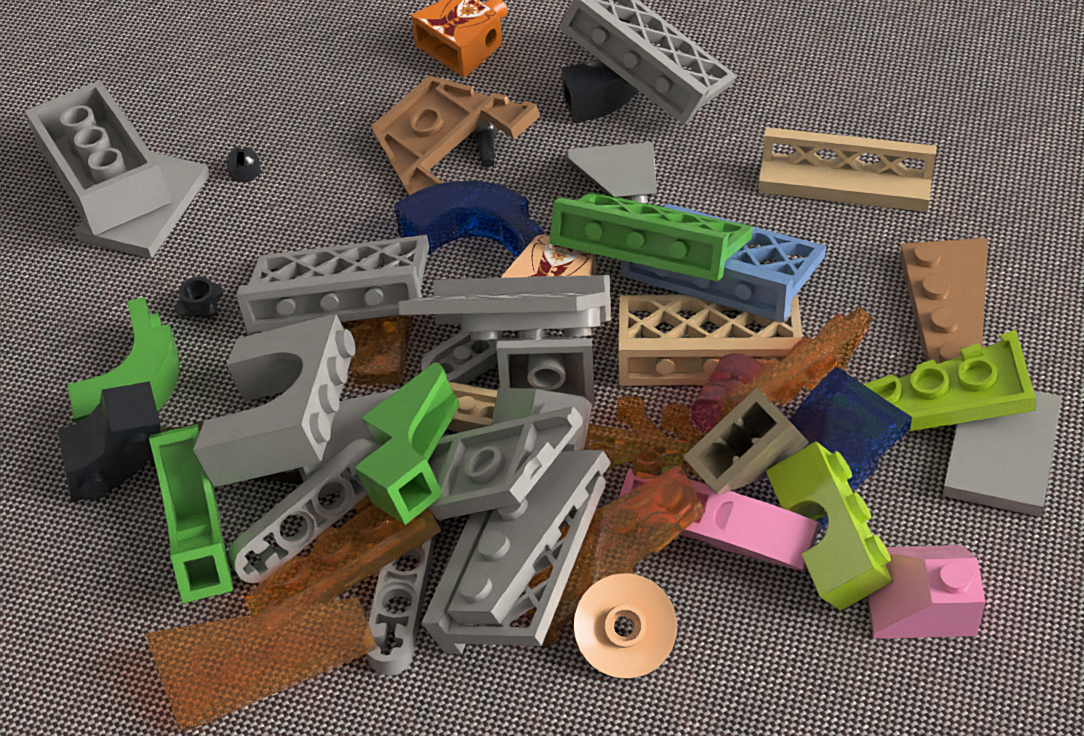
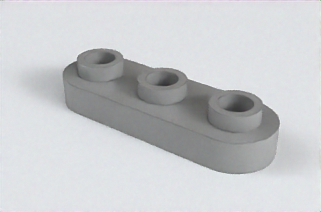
(530, 324)

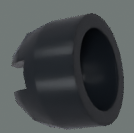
(251, 164)

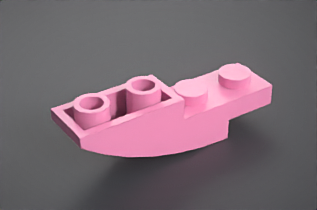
(746, 526)

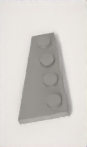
(520, 534)

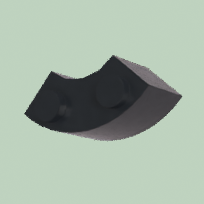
(110, 441)

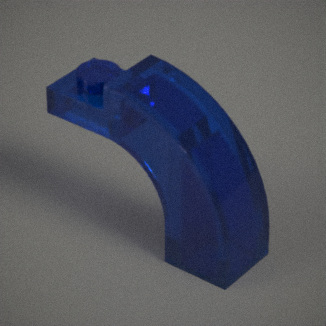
(467, 210)

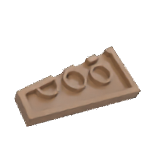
(946, 293)

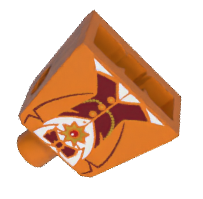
(459, 32)

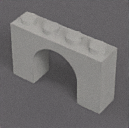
(293, 429)

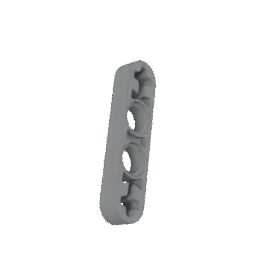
(302, 502)
(394, 584)

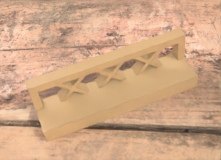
(846, 176)

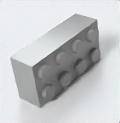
(98, 157)

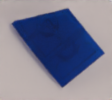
(852, 421)

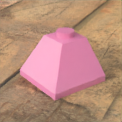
(931, 594)

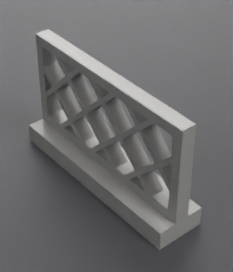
(648, 67)
(353, 294)
(512, 295)
(545, 597)

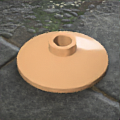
(651, 619)

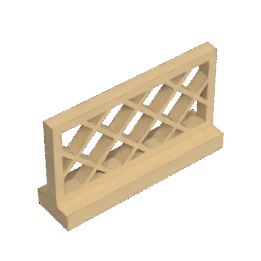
(690, 361)

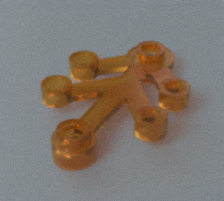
(647, 441)

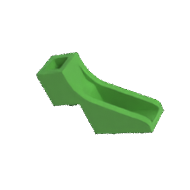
(409, 430)

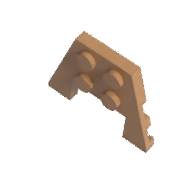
(436, 120)

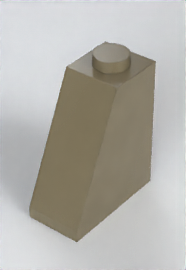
(745, 445)

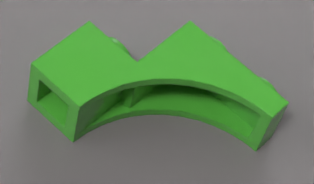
(191, 516)

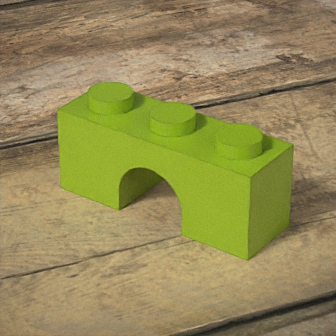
(848, 559)

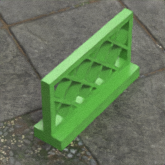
(647, 234)

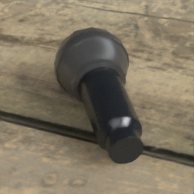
(484, 135)

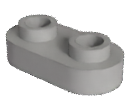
(461, 357)

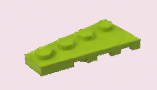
(965, 388)

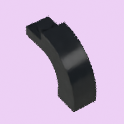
(594, 90)

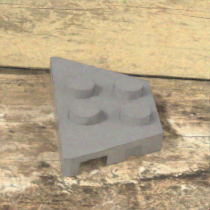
(498, 462)

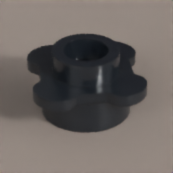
(198, 298)

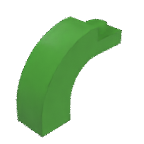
(151, 359)

